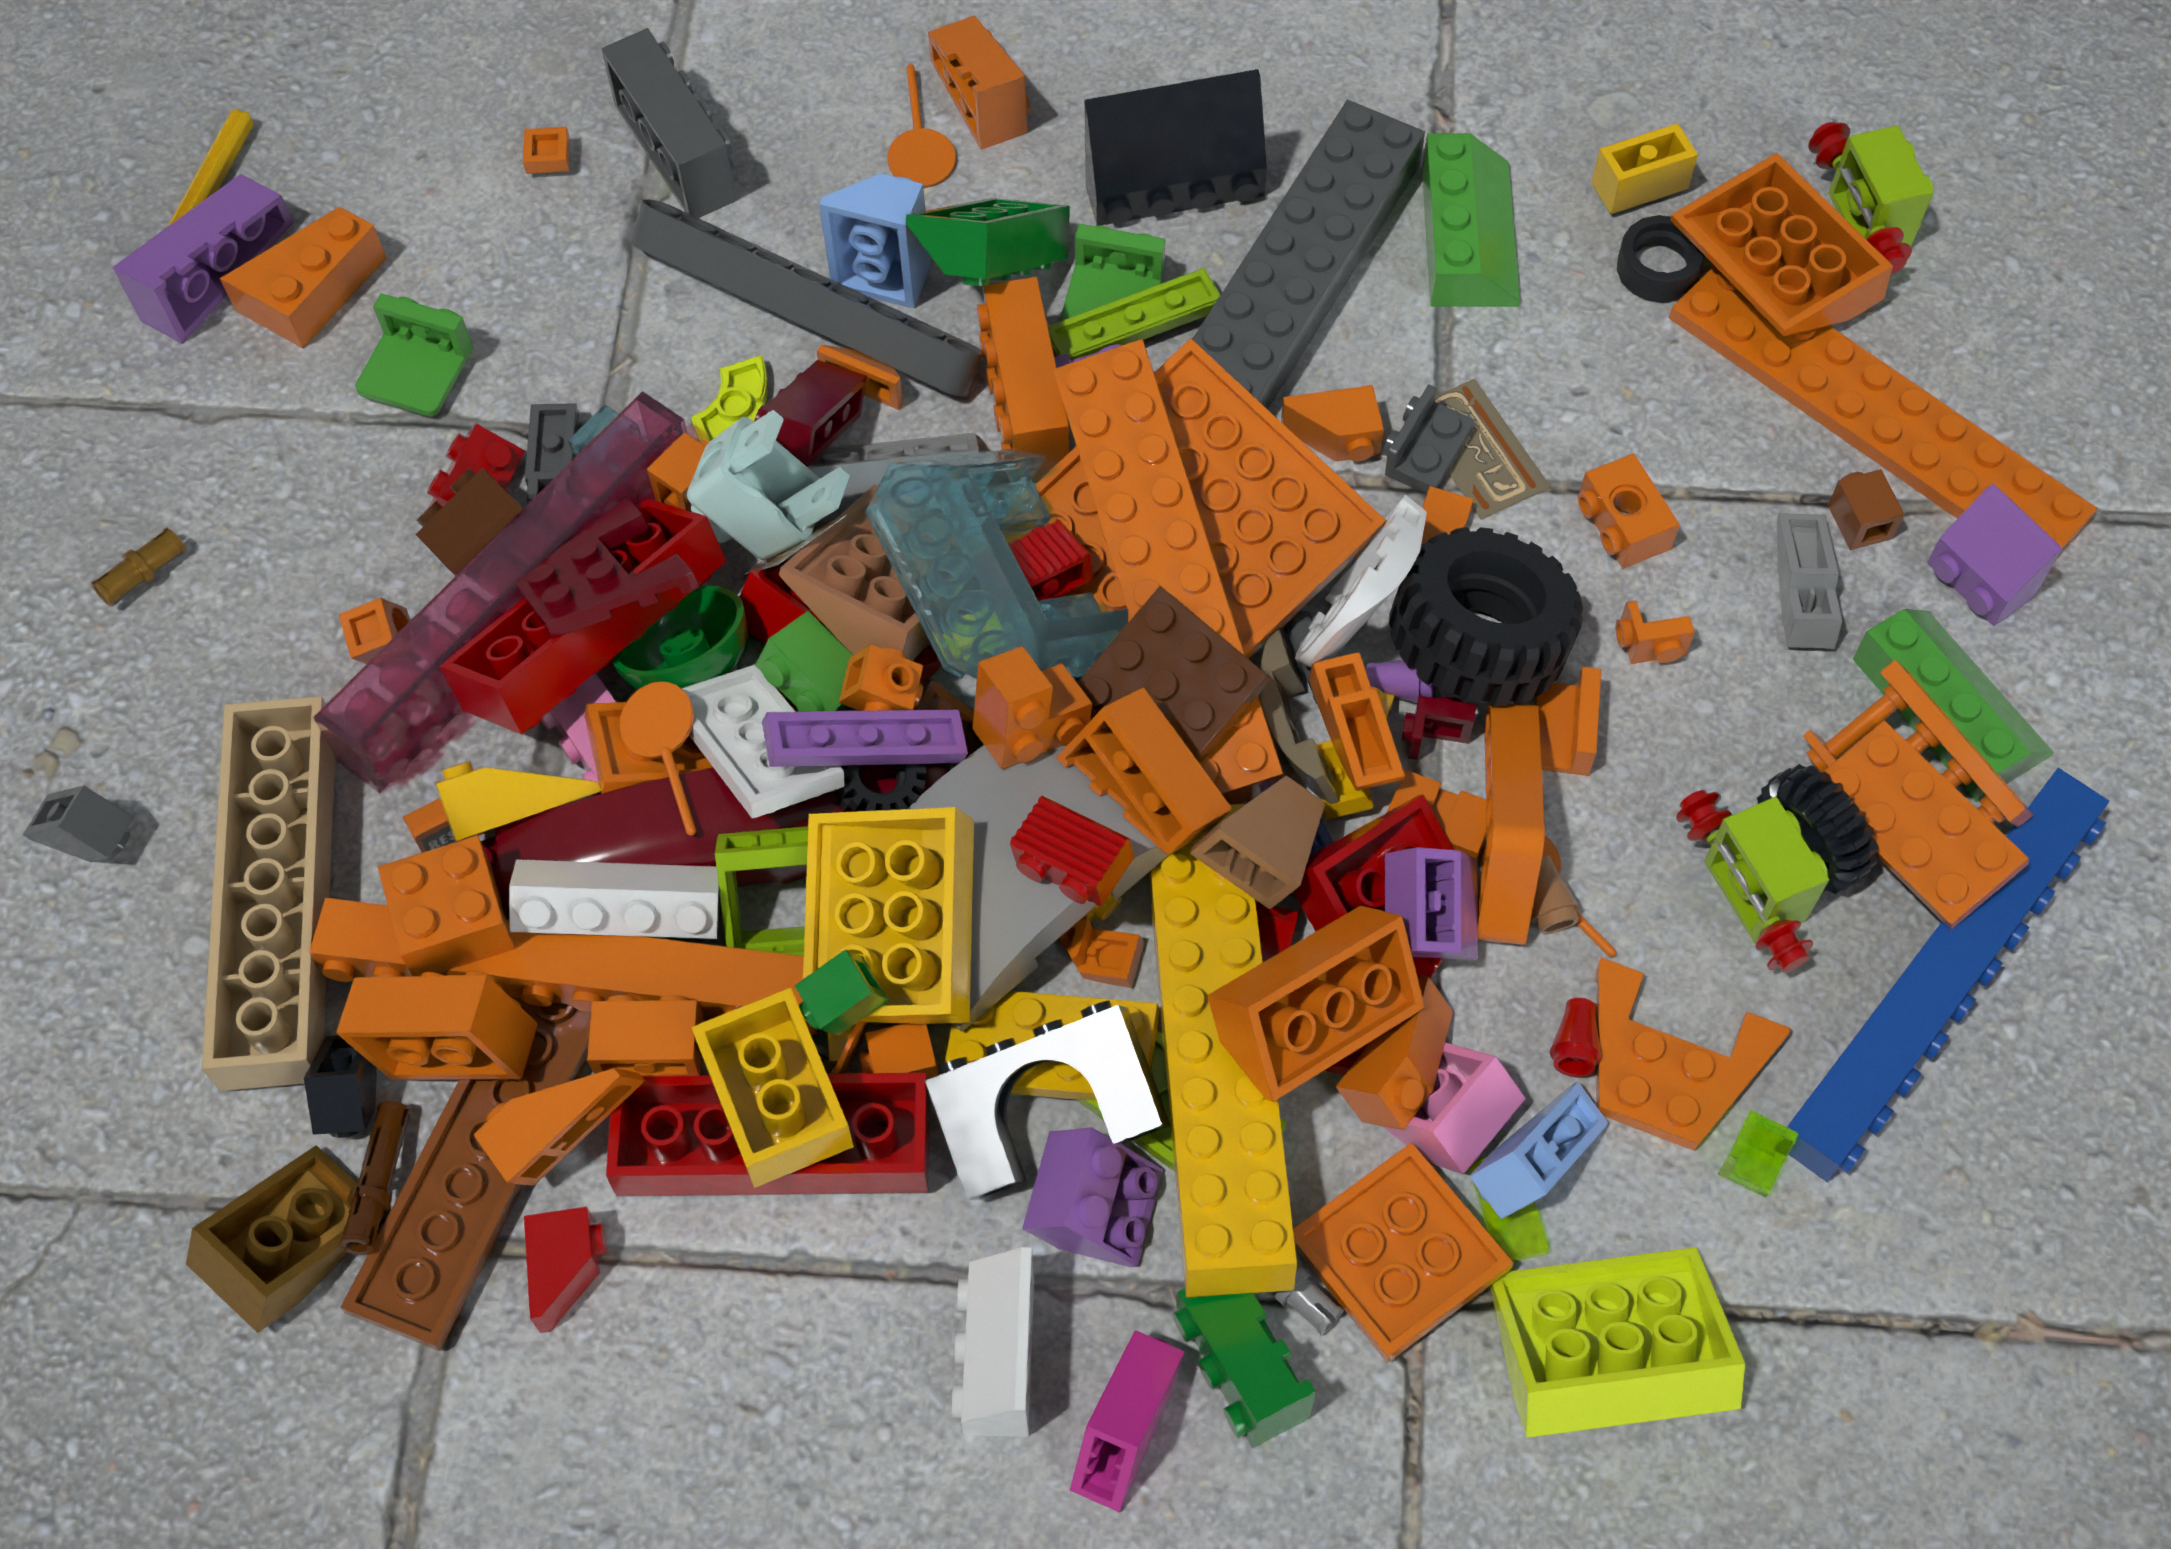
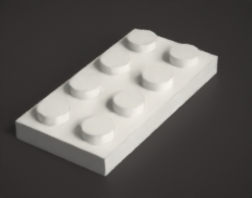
(733, 741)

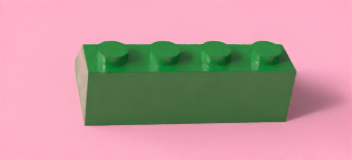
(993, 238)

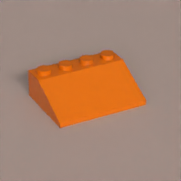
(1786, 248)

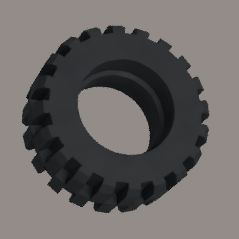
(1478, 655)

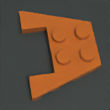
(1663, 1080)

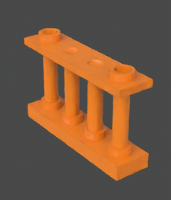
(1932, 730)

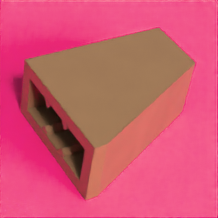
(1265, 842)

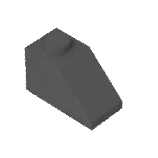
(80, 824)

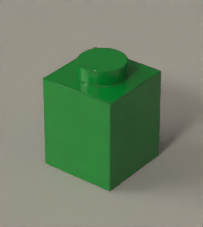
(840, 993)

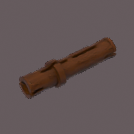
(371, 1194)

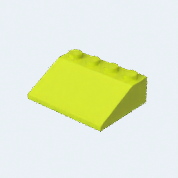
(1616, 1342)

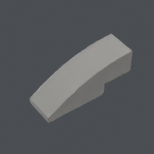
(1807, 581)

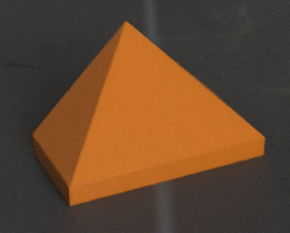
(882, 381)

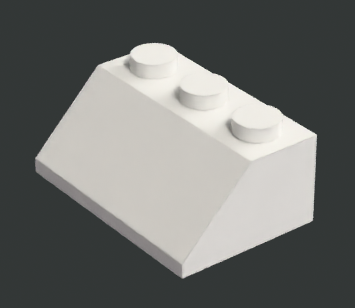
(996, 1345)

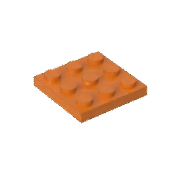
(1400, 1252)

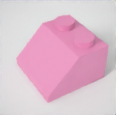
(1464, 1111)

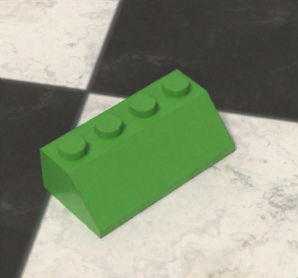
(1468, 223)
(1957, 688)

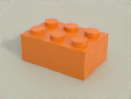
(437, 1026)

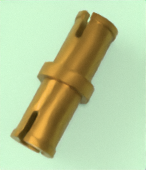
(138, 566)

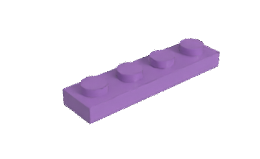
(863, 737)

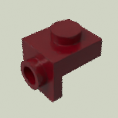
(1438, 719)

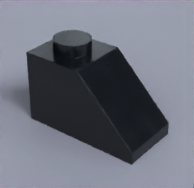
(340, 1089)

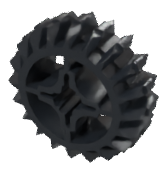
(1827, 822)

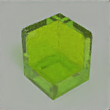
(1757, 1153)

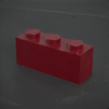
(817, 409)

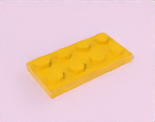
(1022, 1012)

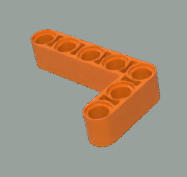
(1512, 823)

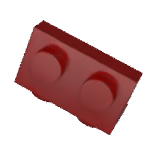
(476, 451)

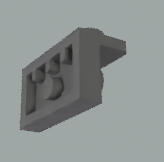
(1426, 443)

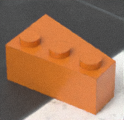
(980, 81)
(306, 276)
(1148, 771)

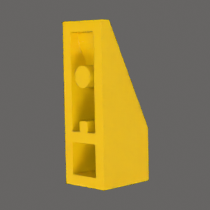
(496, 796)

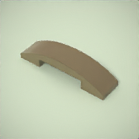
(1286, 681)

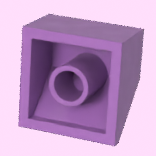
(1994, 556)

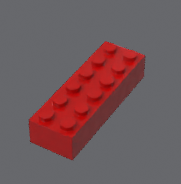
(521, 673)
(679, 1142)

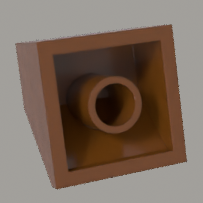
(468, 519)

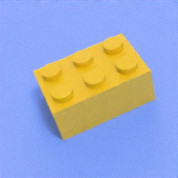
(773, 1087)

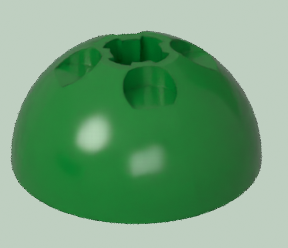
(690, 643)

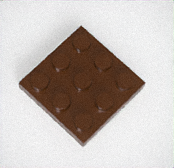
(1184, 668)

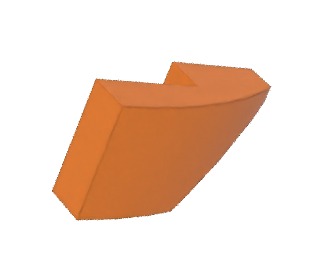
(1103, 954)

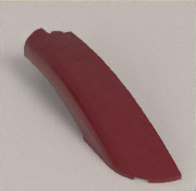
(646, 826)

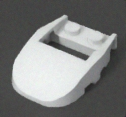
(1366, 583)

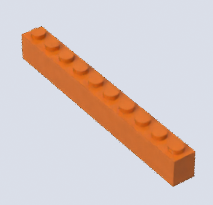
(568, 968)

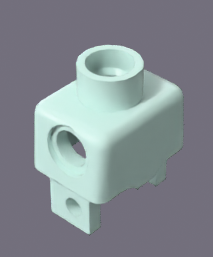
(760, 490)

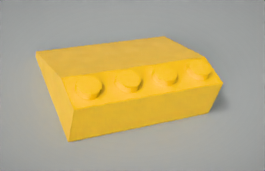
(900, 898)

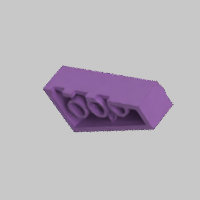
(178, 272)

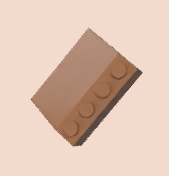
(854, 586)

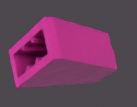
(1125, 1420)

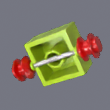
(1875, 185)
(1761, 871)

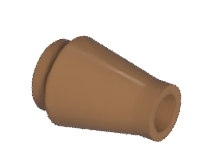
(1553, 903)

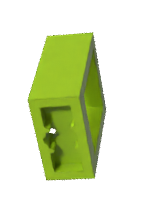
(758, 851)

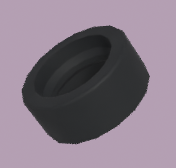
(1653, 284)

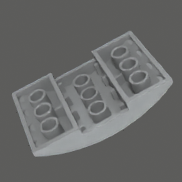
(1010, 912)

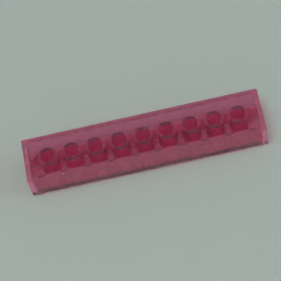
(401, 694)

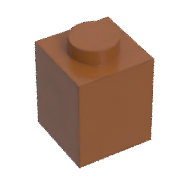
(1865, 509)

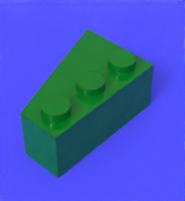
(1245, 1364)

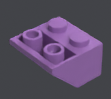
(1436, 899)
(1093, 1197)

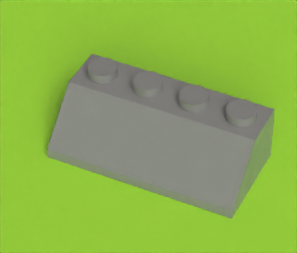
(869, 461)

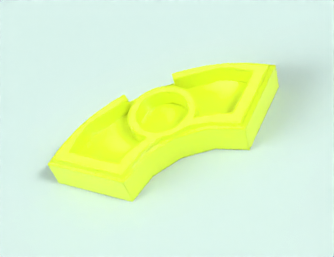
(740, 395)

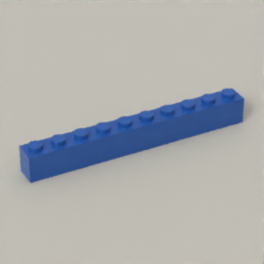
(1938, 984)

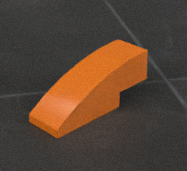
(1355, 721)

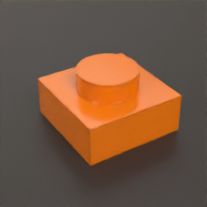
(546, 150)

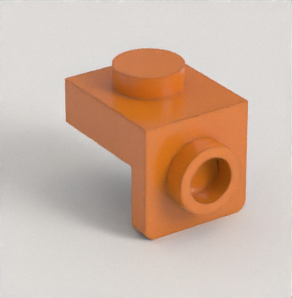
(1653, 640)

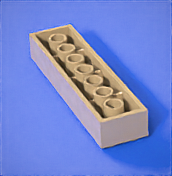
(268, 895)

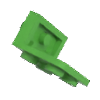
(1111, 267)
(415, 356)

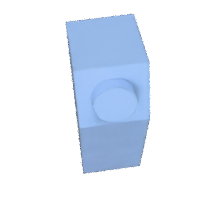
(1539, 1152)

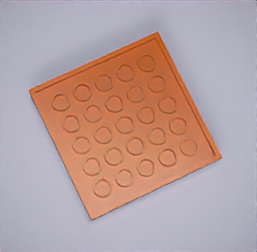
(1265, 499)

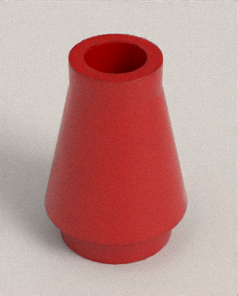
(1577, 1040)

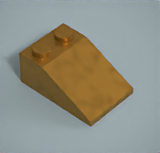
(275, 1239)

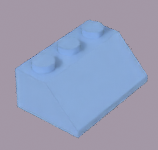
(870, 242)

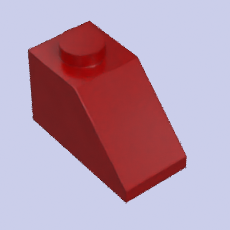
(560, 1261)

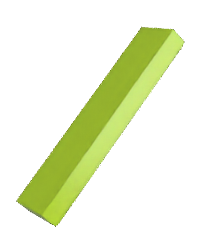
(1135, 316)

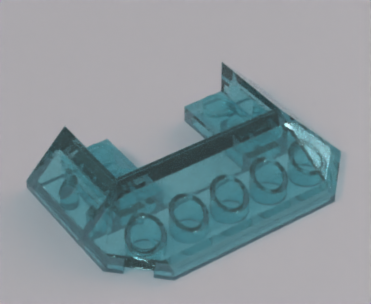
(948, 548)

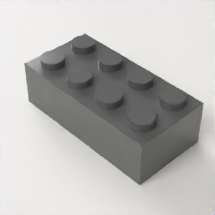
(671, 123)

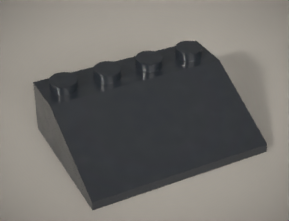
(1175, 147)

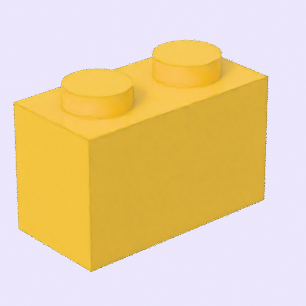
(1644, 168)

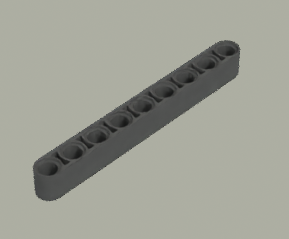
(806, 297)

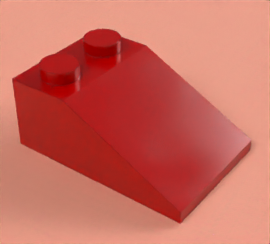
(1353, 867)

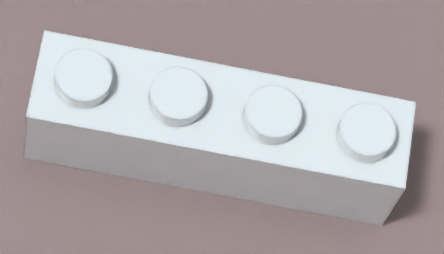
(614, 899)

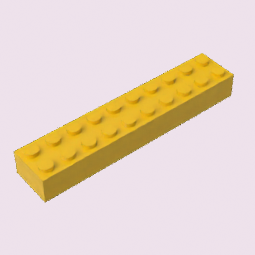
(1222, 1127)

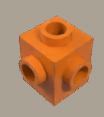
(881, 681)

